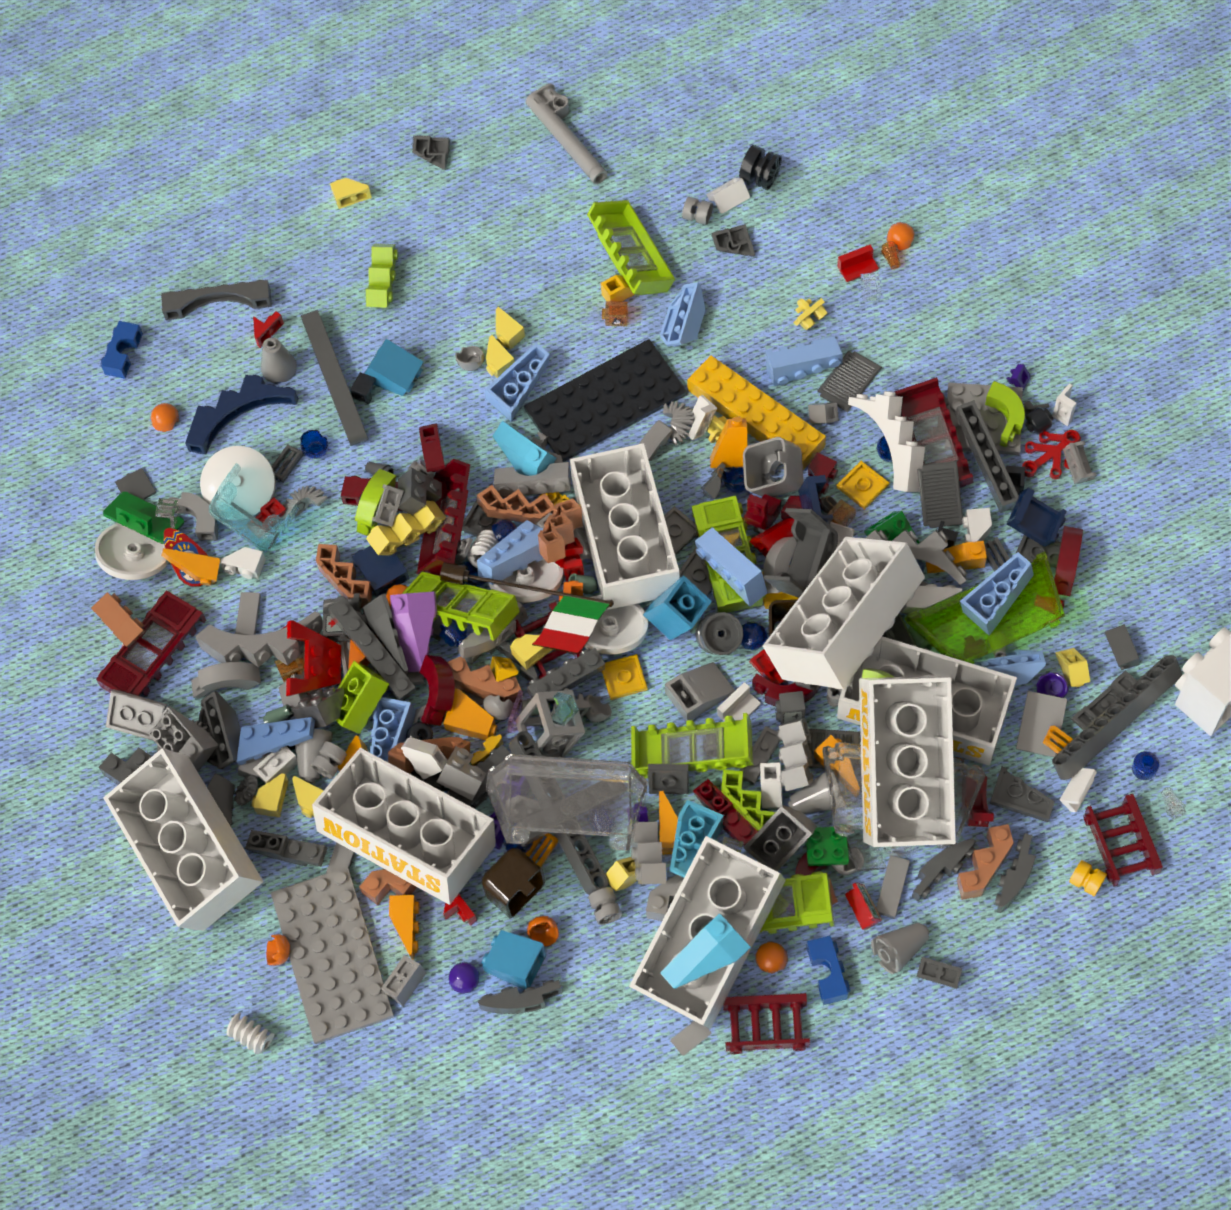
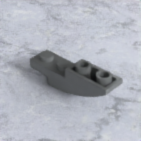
(286, 849)
(946, 861)
(1017, 876)
(511, 1002)

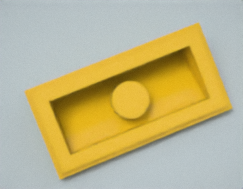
(502, 668)

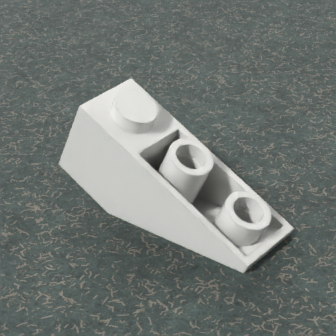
(928, 596)

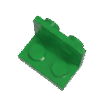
(891, 525)
(826, 848)

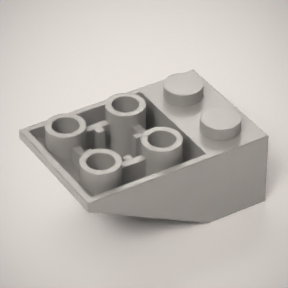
(698, 690)
(183, 736)

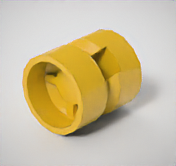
(1088, 878)

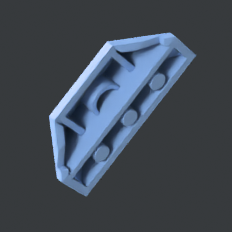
(684, 316)
(1017, 663)

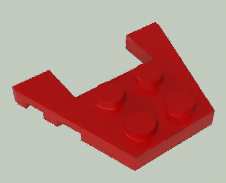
(321, 660)

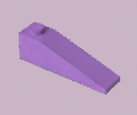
(413, 620)

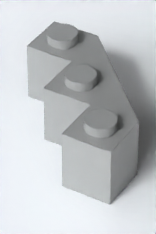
(795, 754)
(648, 854)
(661, 897)

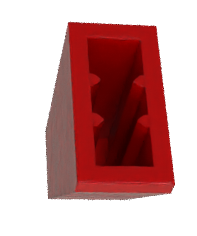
(769, 537)

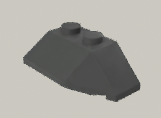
(224, 729)

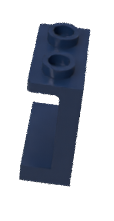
(809, 495)
(1036, 519)
(380, 570)

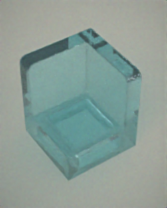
(566, 708)

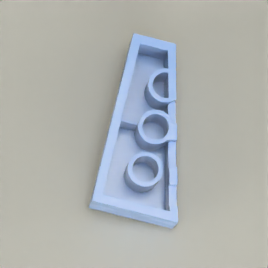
(802, 360)
(516, 383)
(511, 553)
(732, 566)
(997, 593)
(390, 725)

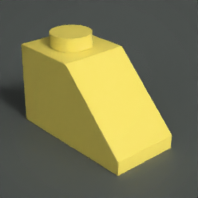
(349, 192)
(508, 330)
(497, 358)
(526, 652)
(1073, 667)
(306, 795)
(271, 797)
(622, 874)

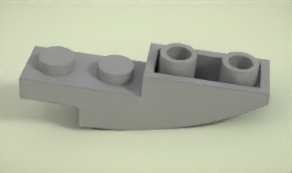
(482, 643)

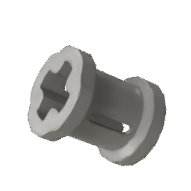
(831, 700)

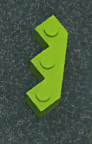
(381, 275)
(744, 801)

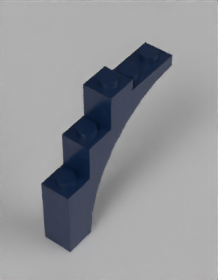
(253, 394)

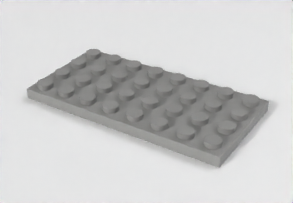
(332, 955)

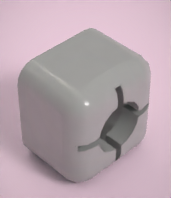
(761, 463)

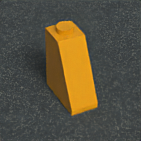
(730, 444)
(469, 718)

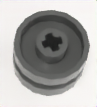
(708, 629)

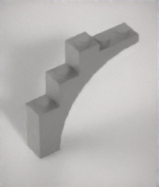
(928, 550)
(255, 648)

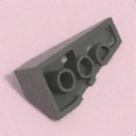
(379, 620)

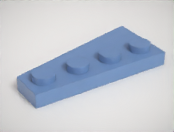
(271, 737)

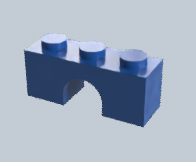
(124, 336)
(823, 952)

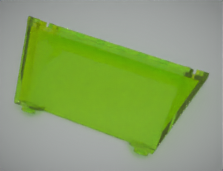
(960, 638)

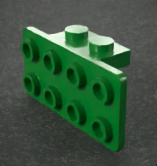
(139, 516)

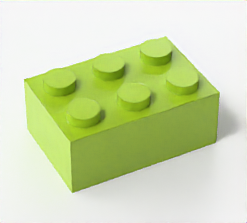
(361, 695)

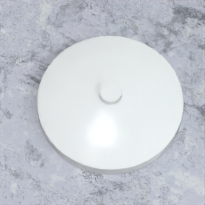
(254, 481)
(128, 553)
(538, 575)
(619, 629)

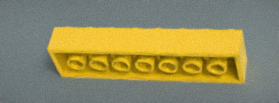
(763, 414)

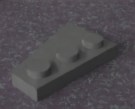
(1017, 796)

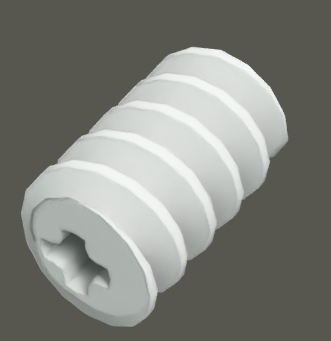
(481, 545)
(248, 1035)

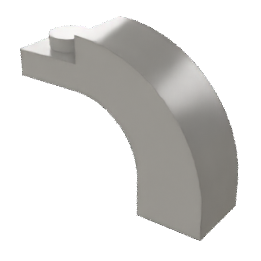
(196, 506)
(779, 559)
(224, 675)

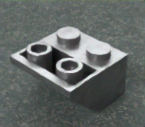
(322, 706)

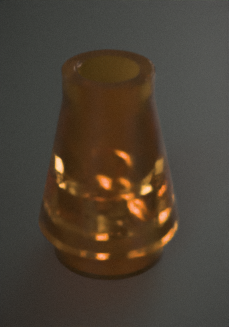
(891, 254)

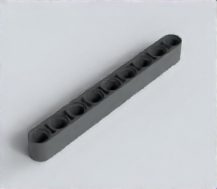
(334, 378)
(1117, 717)
(568, 841)

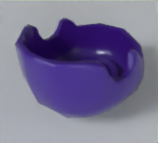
(1053, 685)
(464, 977)

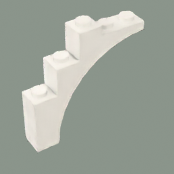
(905, 453)

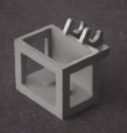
(556, 739)

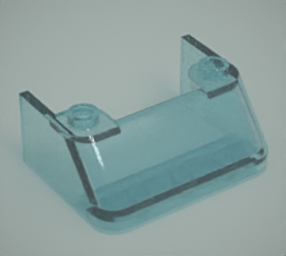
(259, 534)

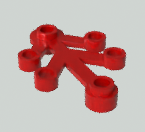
(1052, 451)

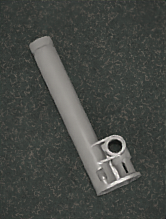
(551, 109)

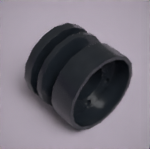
(760, 167)

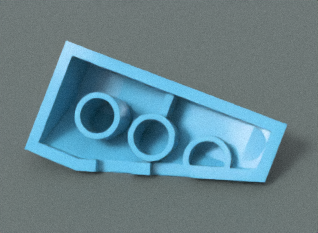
(521, 451)
(692, 827)
(709, 950)

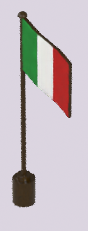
(569, 622)

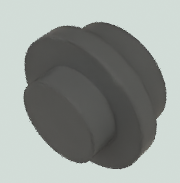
(827, 503)

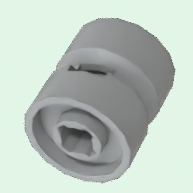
(703, 211)
(327, 762)
(604, 903)

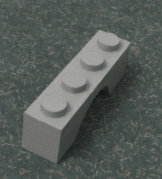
(553, 479)

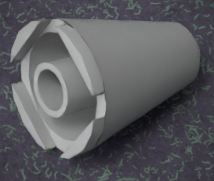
(277, 361)
(307, 751)
(812, 797)
(899, 946)

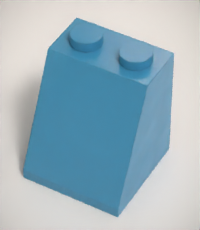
(394, 368)
(677, 608)
(514, 959)

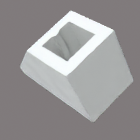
(977, 523)
(245, 562)
(424, 757)
(770, 785)

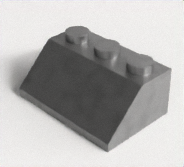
(780, 837)

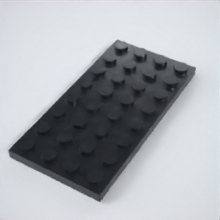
(605, 400)

